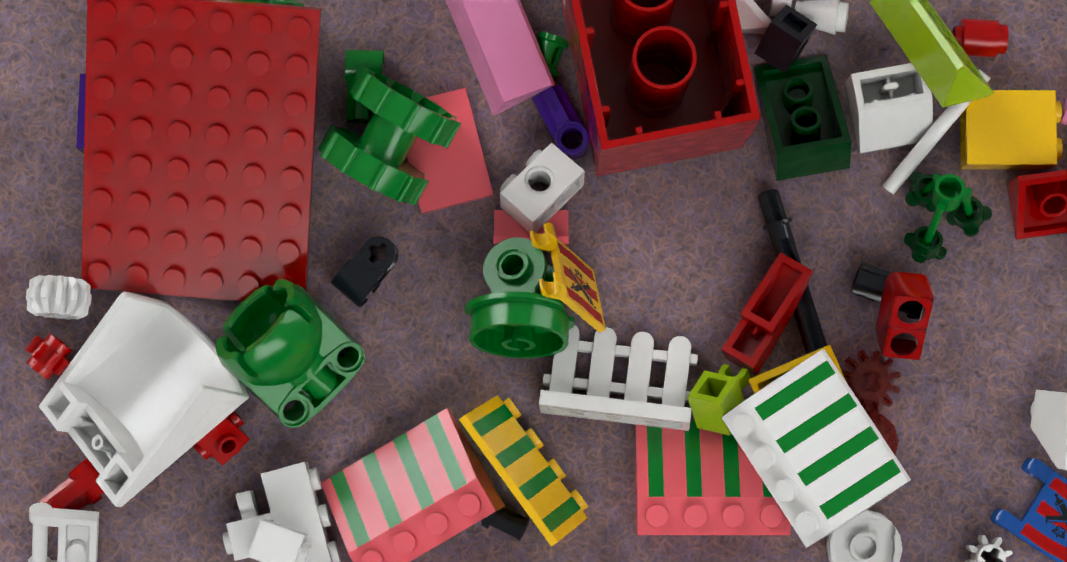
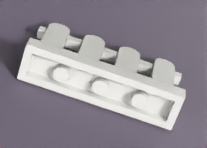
(634, 407)

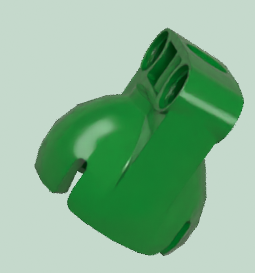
(288, 351)

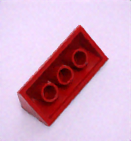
(1039, 204)

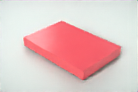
(454, 172)

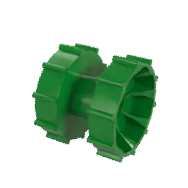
(381, 151)

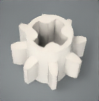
(997, 553)

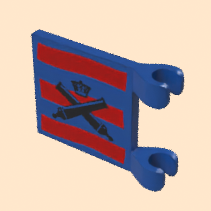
(1046, 517)

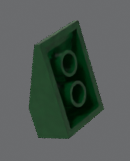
(803, 119)

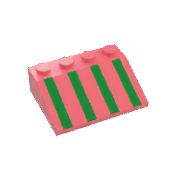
(700, 486)
(411, 493)

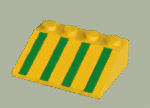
(524, 469)

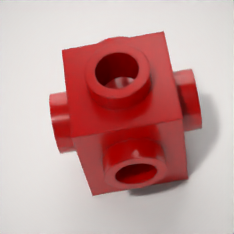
(223, 440)

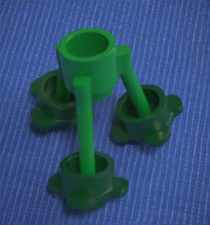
(942, 195)

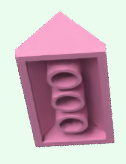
(501, 50)

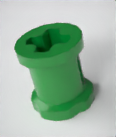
(552, 49)

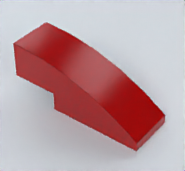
(767, 314)

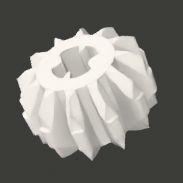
(58, 297)

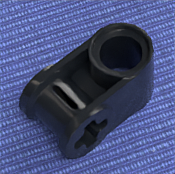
(361, 274)

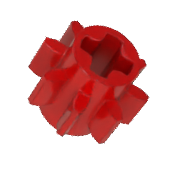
(48, 355)

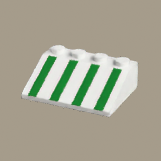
(815, 448)

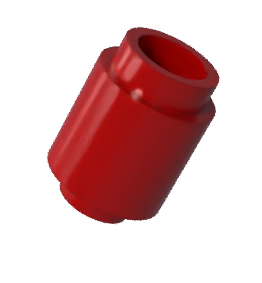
(982, 37)

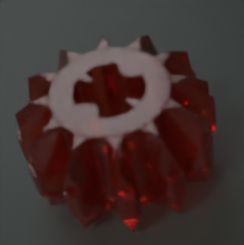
(881, 382)

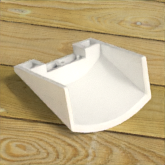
(141, 393)

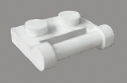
(76, 533)

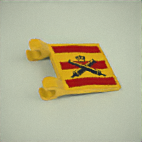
(573, 279)

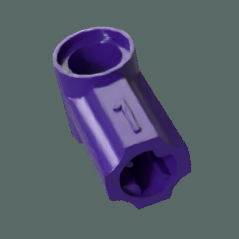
(561, 119)

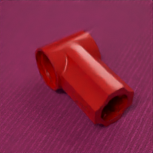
(77, 490)

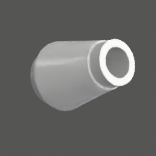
(828, 14)

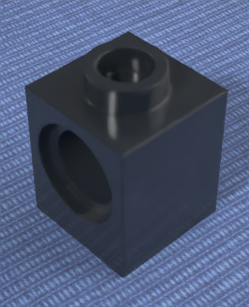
(785, 38)

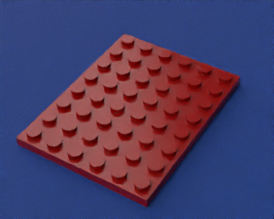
(198, 146)

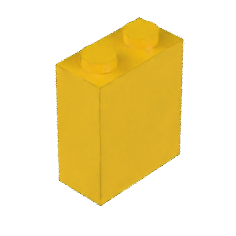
(1011, 131)

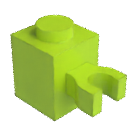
(716, 396)

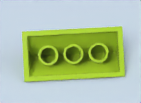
(933, 50)

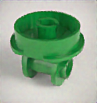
(516, 316)

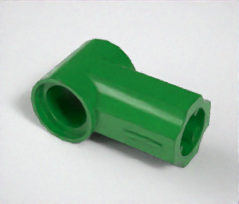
(354, 62)

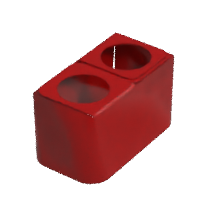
(897, 290)

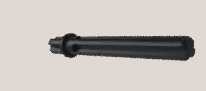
(783, 242)

